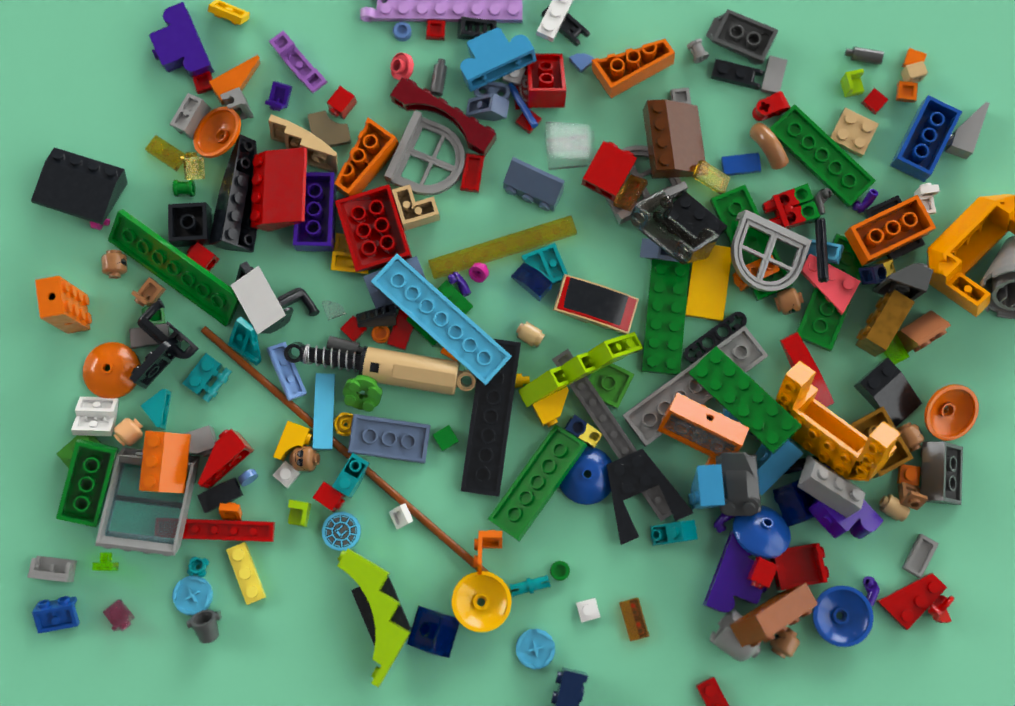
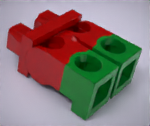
(792, 207)

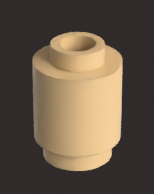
(530, 334)
(891, 506)

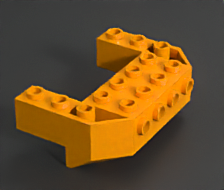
(965, 244)
(829, 435)

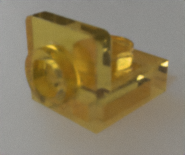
(193, 166)

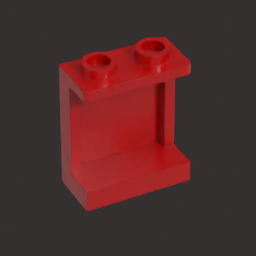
(609, 170)
(800, 566)

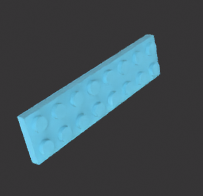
(441, 319)

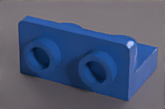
(55, 614)

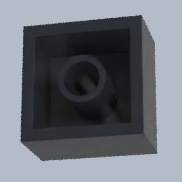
(189, 224)

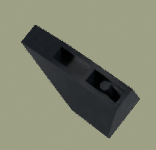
(234, 206)

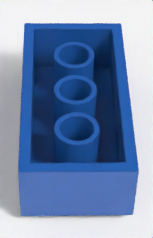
(926, 138)

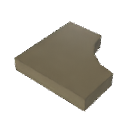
(327, 130)

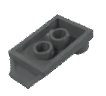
(742, 36)
(740, 484)

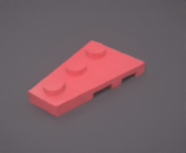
(839, 287)

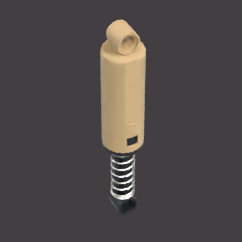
(389, 367)

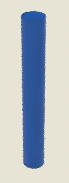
(522, 105)

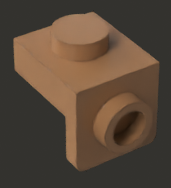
(148, 292)
(910, 496)

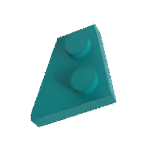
(547, 261)
(245, 341)

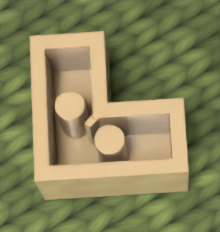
(414, 213)

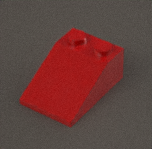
(546, 82)
(225, 456)

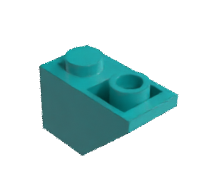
(351, 475)
(673, 532)

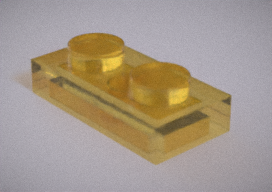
(165, 152)

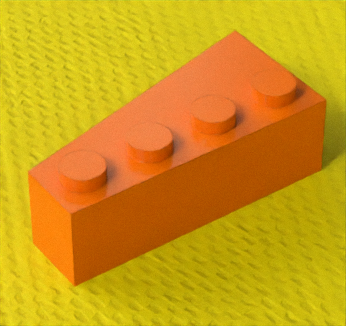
(633, 66)

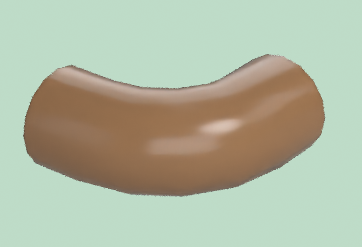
(770, 145)

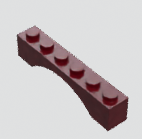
(411, 97)

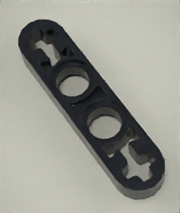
(713, 335)

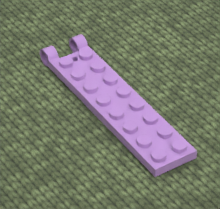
(446, 10)

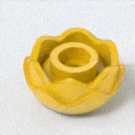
(339, 423)

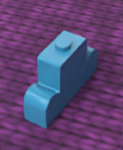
(495, 57)

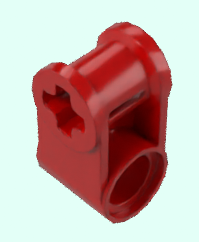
(770, 107)

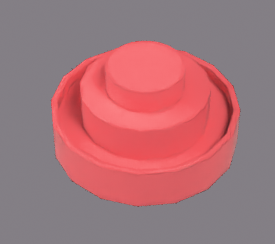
(402, 66)

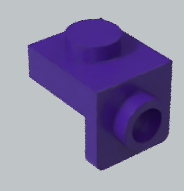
(279, 96)

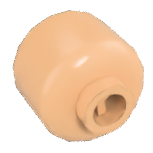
(128, 431)

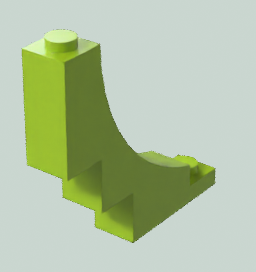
(579, 367)
(389, 635)

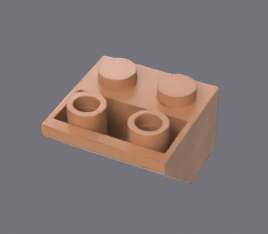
(923, 331)

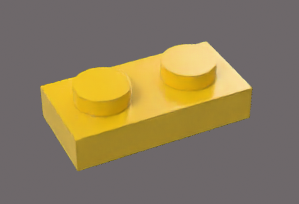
(224, 10)

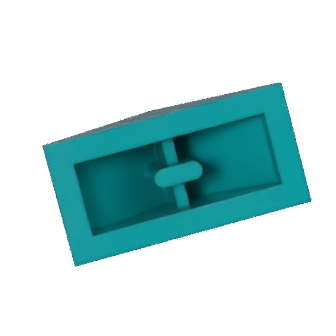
(158, 407)

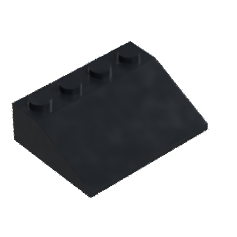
(79, 186)

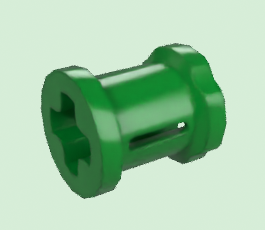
(184, 188)

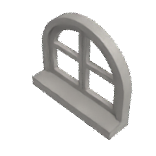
(406, 149)
(676, 189)
(776, 232)

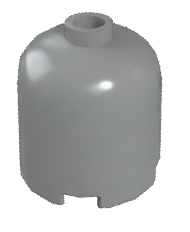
(727, 641)

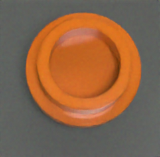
(380, 334)

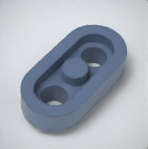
(494, 87)

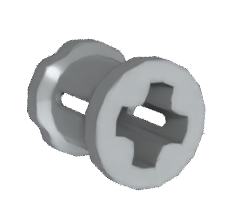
(697, 51)

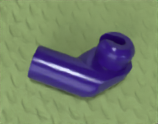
(867, 201)
(719, 522)
(872, 589)

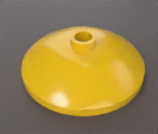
(492, 591)

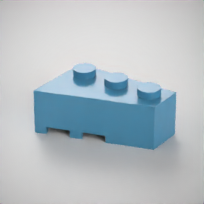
(774, 465)
(707, 488)

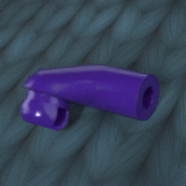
(461, 283)

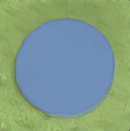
(402, 31)
(247, 477)

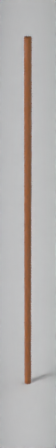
(341, 448)

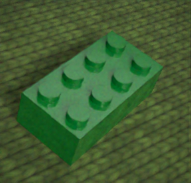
(87, 483)

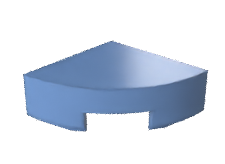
(581, 61)

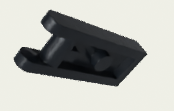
(571, 28)
(736, 74)

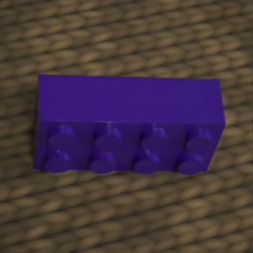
(320, 214)

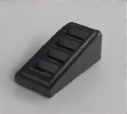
(469, 22)
(376, 317)

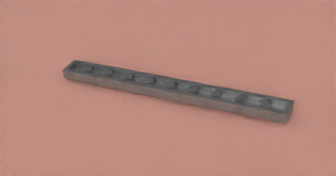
(611, 431)

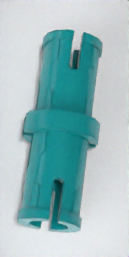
(530, 585)

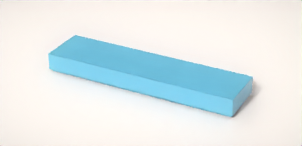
(323, 411)

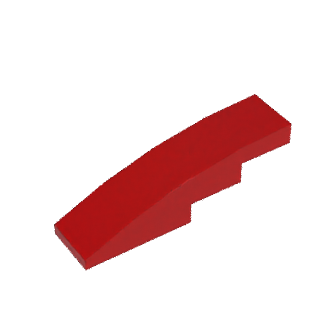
(797, 351)

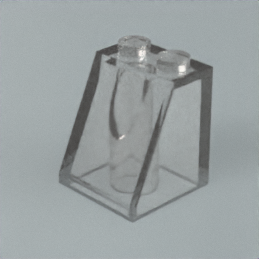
(569, 145)

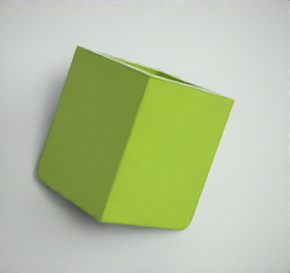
(852, 83)
(299, 513)

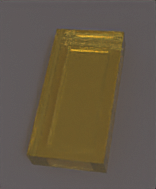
(711, 177)

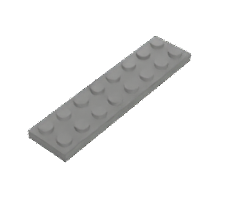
(648, 414)

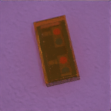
(630, 192)
(634, 619)

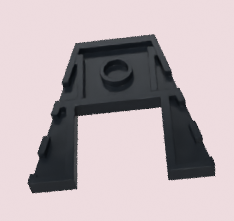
(635, 475)

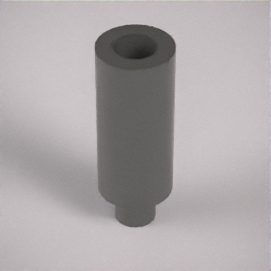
(865, 55)
(438, 78)
(344, 345)

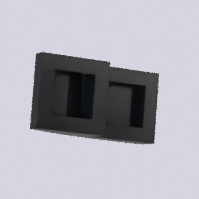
(222, 493)

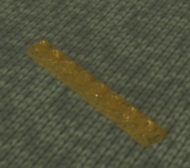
(502, 247)

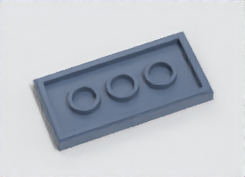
(389, 438)

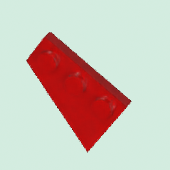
(912, 600)

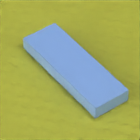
(286, 372)

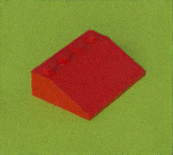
(279, 188)
(373, 228)

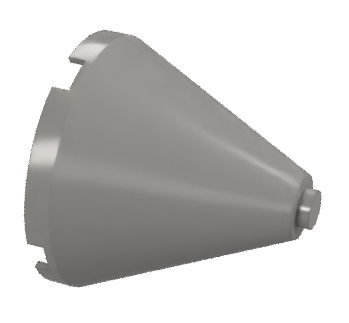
(1001, 281)

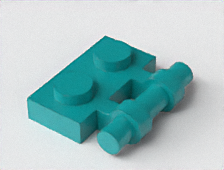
(203, 374)

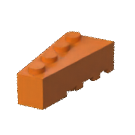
(366, 158)

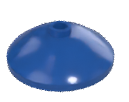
(591, 489)
(759, 538)
(855, 620)

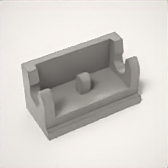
(236, 100)
(189, 115)
(52, 569)

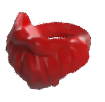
(939, 609)

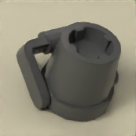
(205, 625)

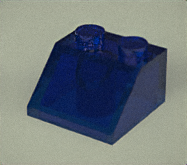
(794, 503)
(433, 632)

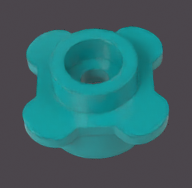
(194, 562)

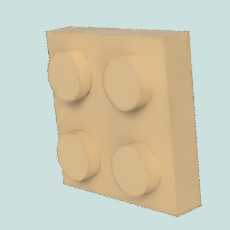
(853, 132)

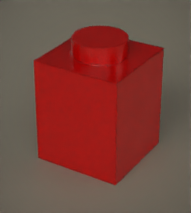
(341, 103)
(202, 256)
(329, 497)
(762, 573)

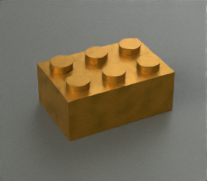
(884, 323)
(868, 424)

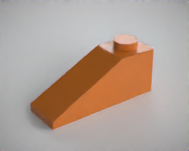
(235, 77)

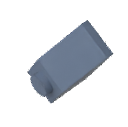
(488, 107)
(652, 251)

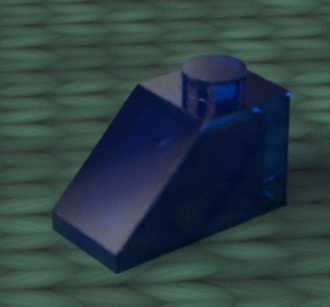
(532, 281)

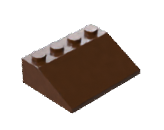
(673, 138)

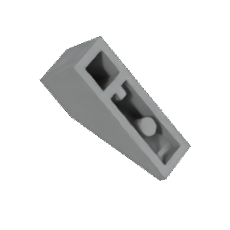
(964, 138)
(202, 441)

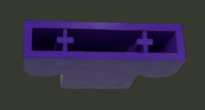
(179, 43)
(859, 524)
(731, 579)

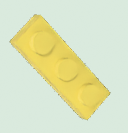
(246, 573)

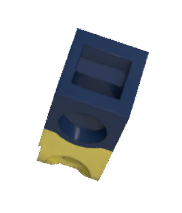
(876, 272)
(583, 431)

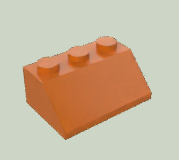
(164, 462)

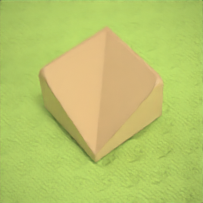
(914, 72)

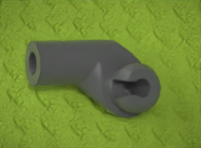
(820, 198)

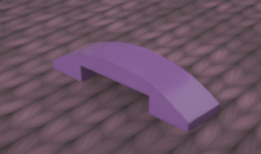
(297, 62)

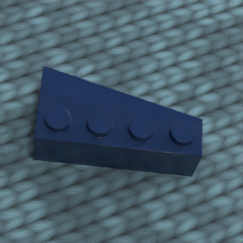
(570, 687)

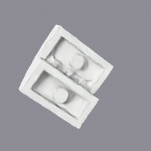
(95, 416)

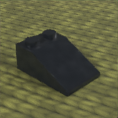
(889, 389)

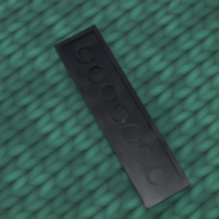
(490, 427)

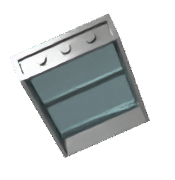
(143, 518)

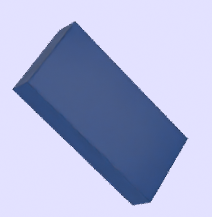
(741, 164)

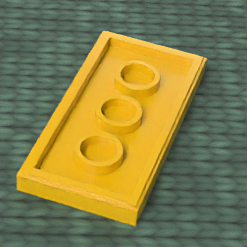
(709, 285)

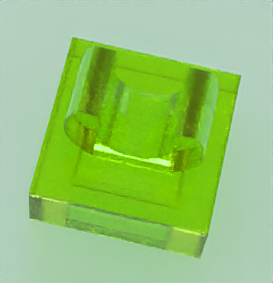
(105, 563)

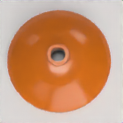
(217, 132)
(116, 381)
(957, 417)

